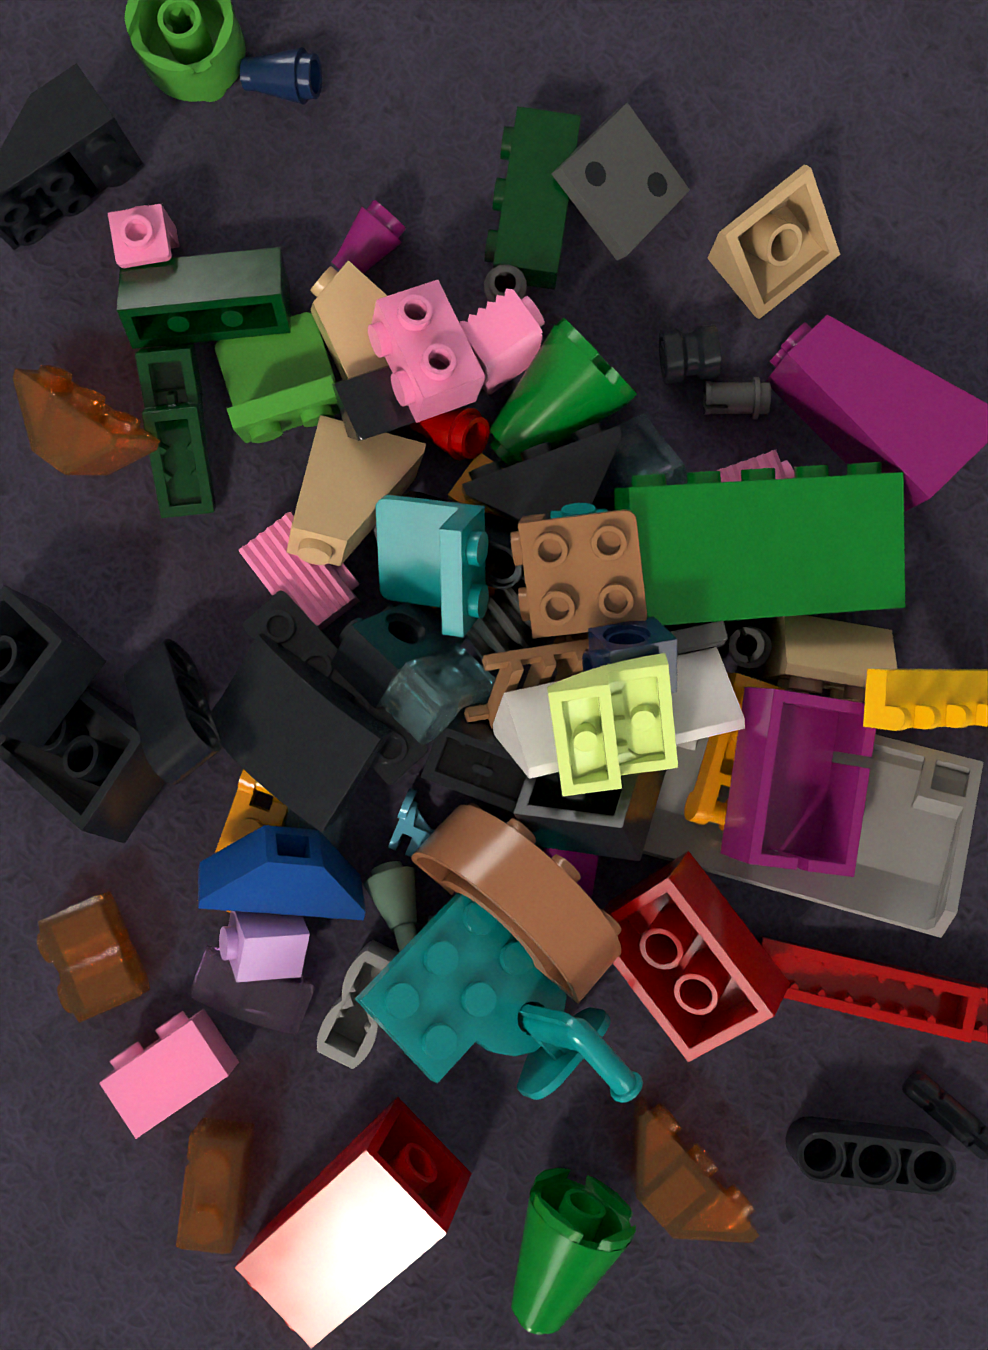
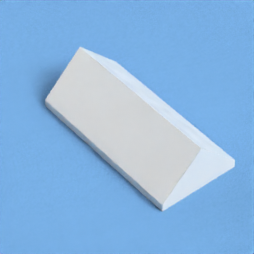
(701, 709)

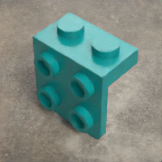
(434, 557)

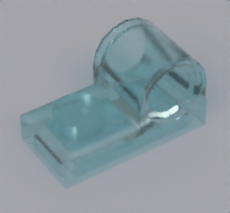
(434, 690)

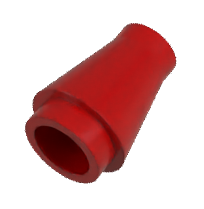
(457, 432)

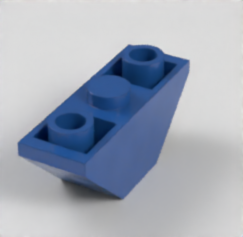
(282, 875)

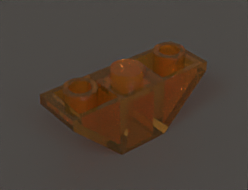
(75, 426)
(680, 1183)

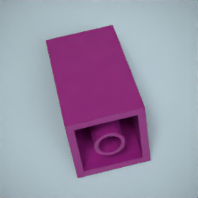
(879, 406)

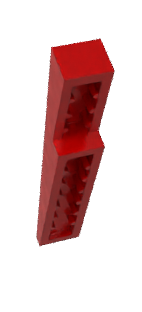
(883, 991)

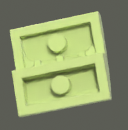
(613, 724)

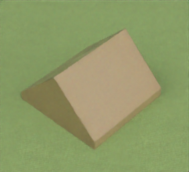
(776, 244)

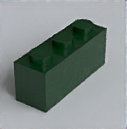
(530, 197)
(205, 298)

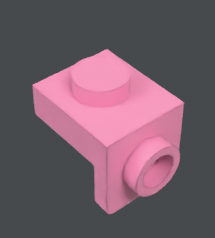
(142, 235)

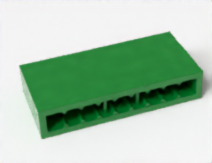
(769, 543)

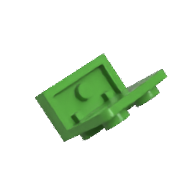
(278, 380)

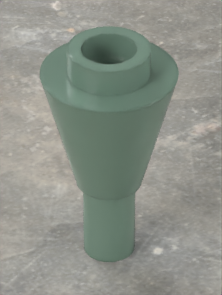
(394, 895)

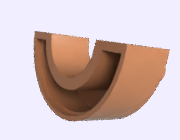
(526, 893)

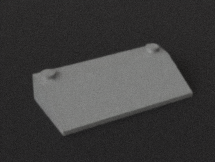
(909, 843)

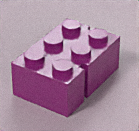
(788, 788)

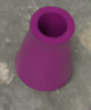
(370, 238)

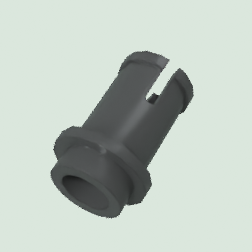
(504, 277)
(737, 398)
(762, 652)

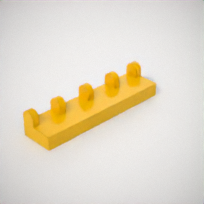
(925, 698)

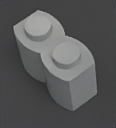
(347, 1028)

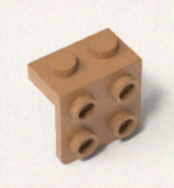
(579, 571)

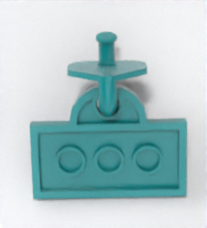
(470, 985)

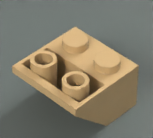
(826, 654)

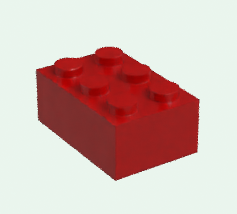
(693, 958)

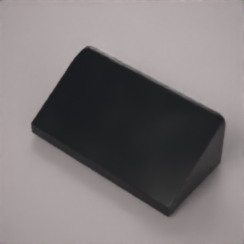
(370, 404)

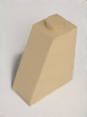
(343, 314)
(343, 487)

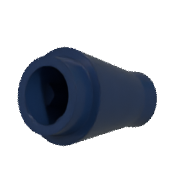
(284, 74)

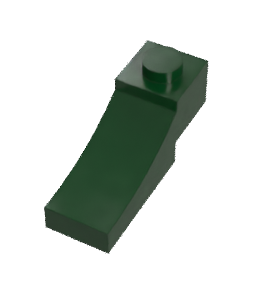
(176, 417)

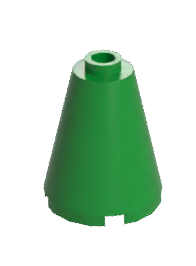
(557, 395)
(566, 1247)

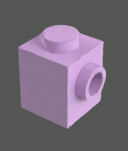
(264, 945)

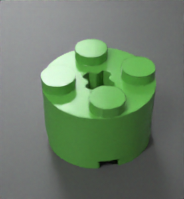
(187, 45)

